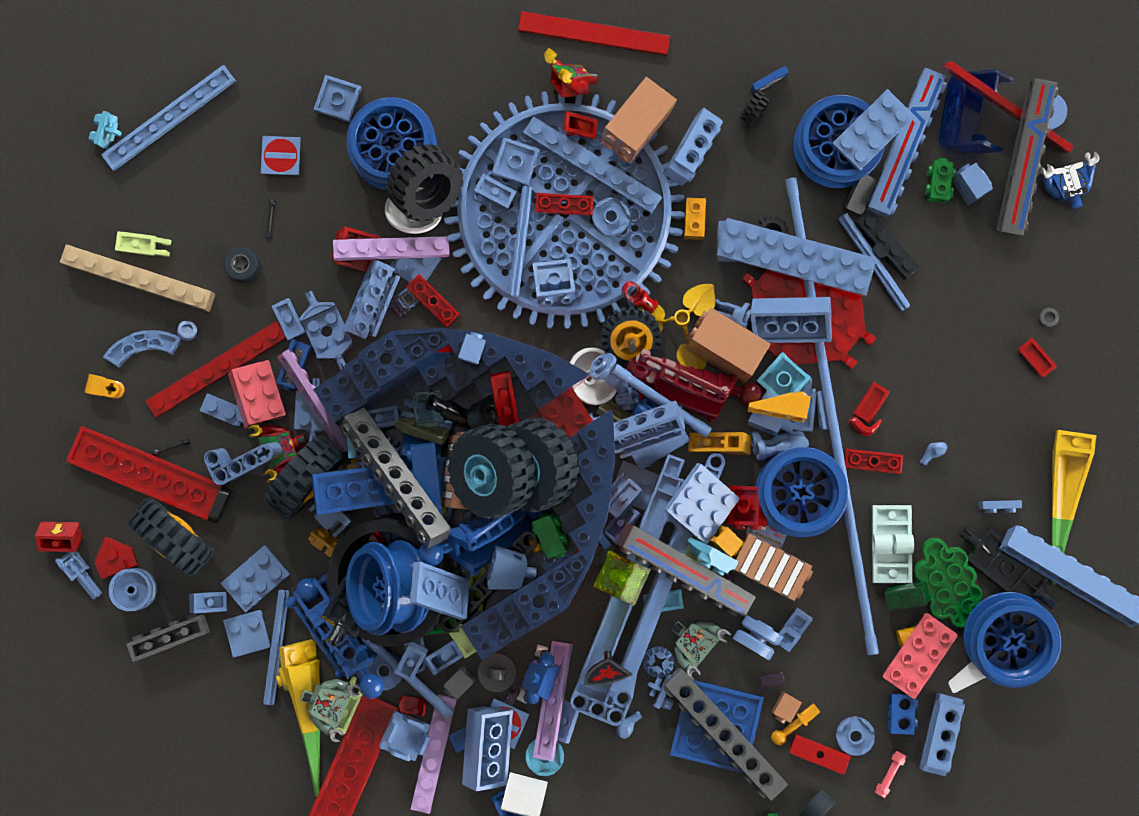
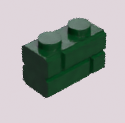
(907, 595)

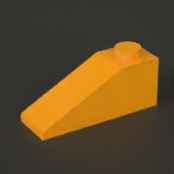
(786, 406)
(721, 443)

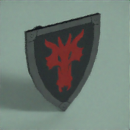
(606, 672)

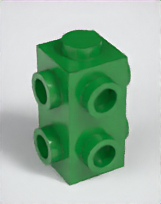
(940, 177)
(551, 536)

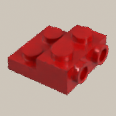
(350, 233)
(747, 509)

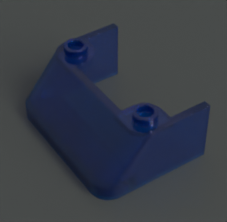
(963, 114)

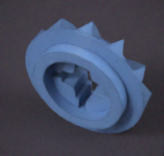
(649, 659)

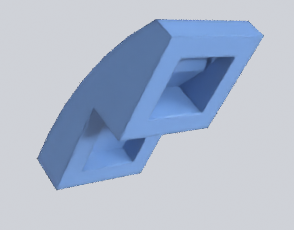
(794, 628)

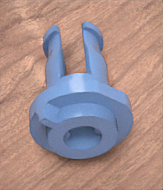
(740, 315)
(601, 369)

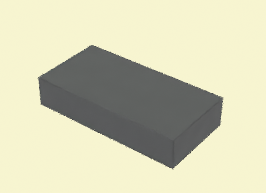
(860, 194)

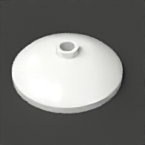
(402, 223)
(591, 391)

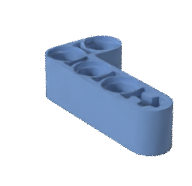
(230, 467)

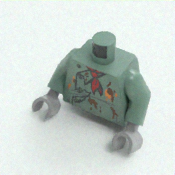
(696, 643)
(328, 704)

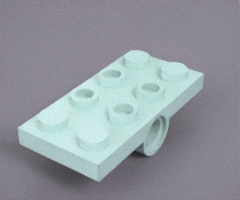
(892, 544)

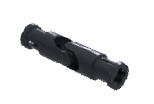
(448, 410)

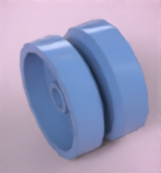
(122, 593)
(758, 636)

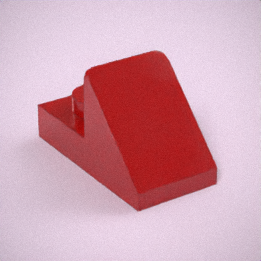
(579, 125)

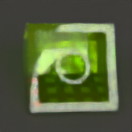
(622, 578)

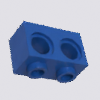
(895, 714)

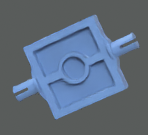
(305, 417)

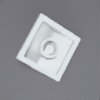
(524, 795)

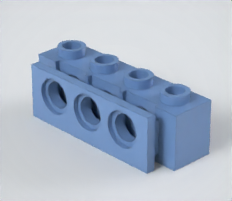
(693, 147)
(371, 300)
(654, 436)
(938, 724)

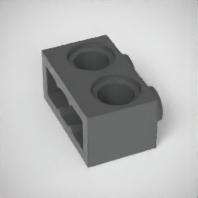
(458, 683)

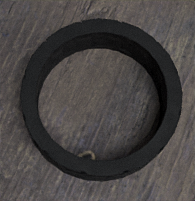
(353, 541)

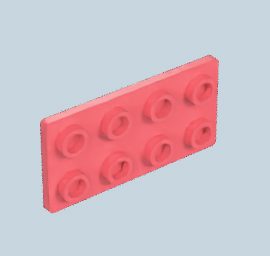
(920, 655)

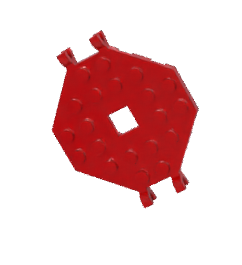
(846, 317)

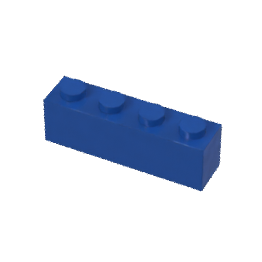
(425, 470)

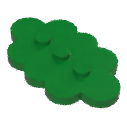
(948, 581)

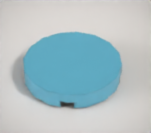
(544, 767)

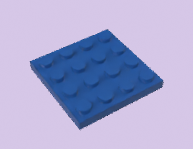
(741, 710)

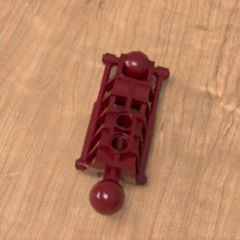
(691, 387)

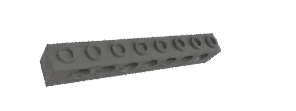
(366, 434)
(774, 782)

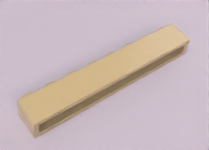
(137, 278)

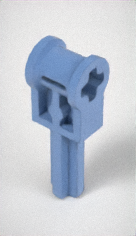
(76, 569)

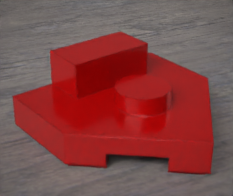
(114, 558)

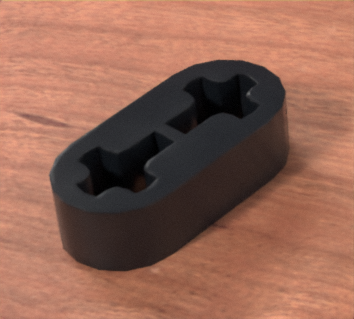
(219, 505)

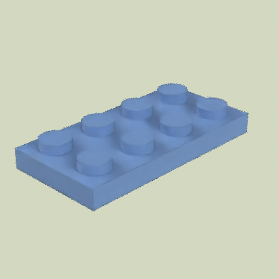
(873, 130)
(439, 590)

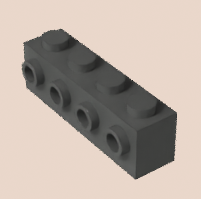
(174, 635)

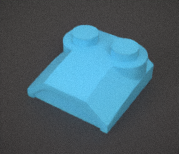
(783, 377)
(712, 557)

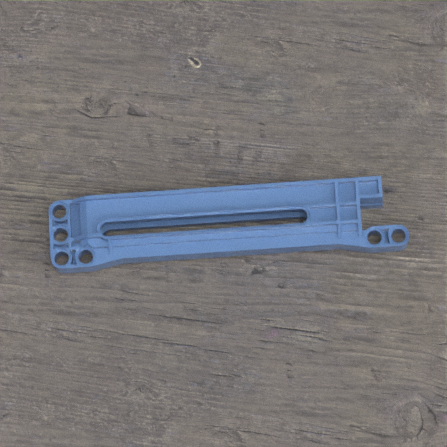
(618, 610)

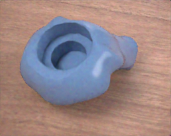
(933, 450)
(626, 728)

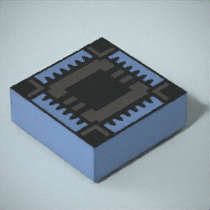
(407, 299)

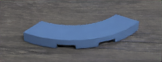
(140, 342)

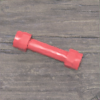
(882, 789)

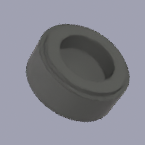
(1048, 317)

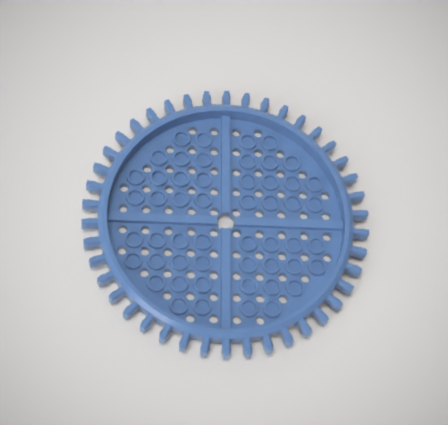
(475, 223)

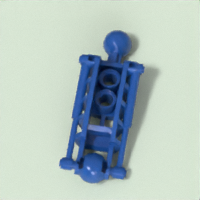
(475, 541)
(308, 591)

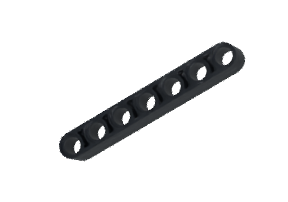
(481, 585)

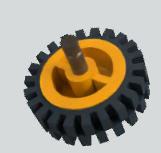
(630, 333)

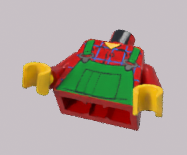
(569, 79)
(289, 445)

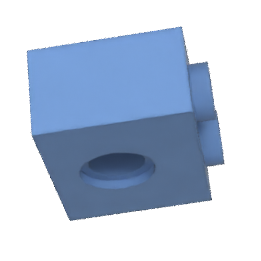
(972, 183)

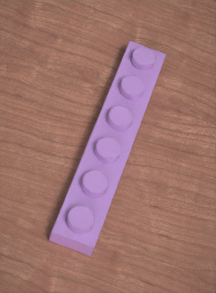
(390, 248)
(301, 381)
(552, 709)
(432, 759)

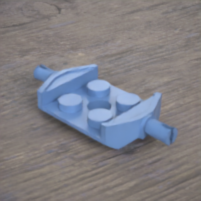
(315, 319)

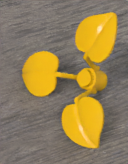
(698, 300)

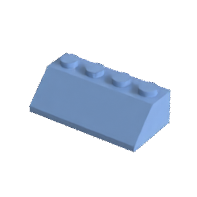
(792, 319)
(487, 748)

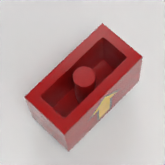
(58, 536)

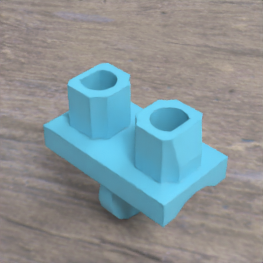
(106, 130)

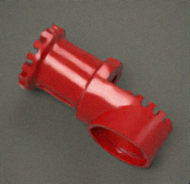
(638, 294)

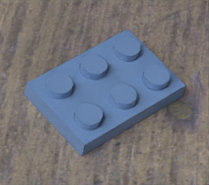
(255, 578)

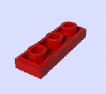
(576, 205)
(441, 309)
(862, 461)
(830, 757)

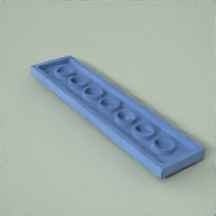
(796, 257)

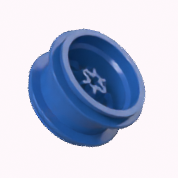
(363, 124)
(812, 159)
(834, 490)
(381, 588)
(1031, 664)

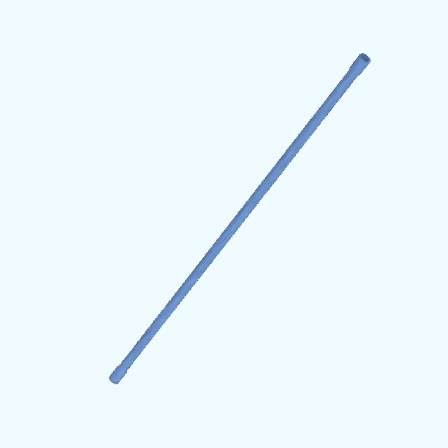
(870, 637)

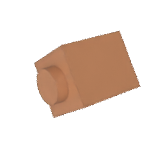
(786, 708)

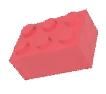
(256, 394)

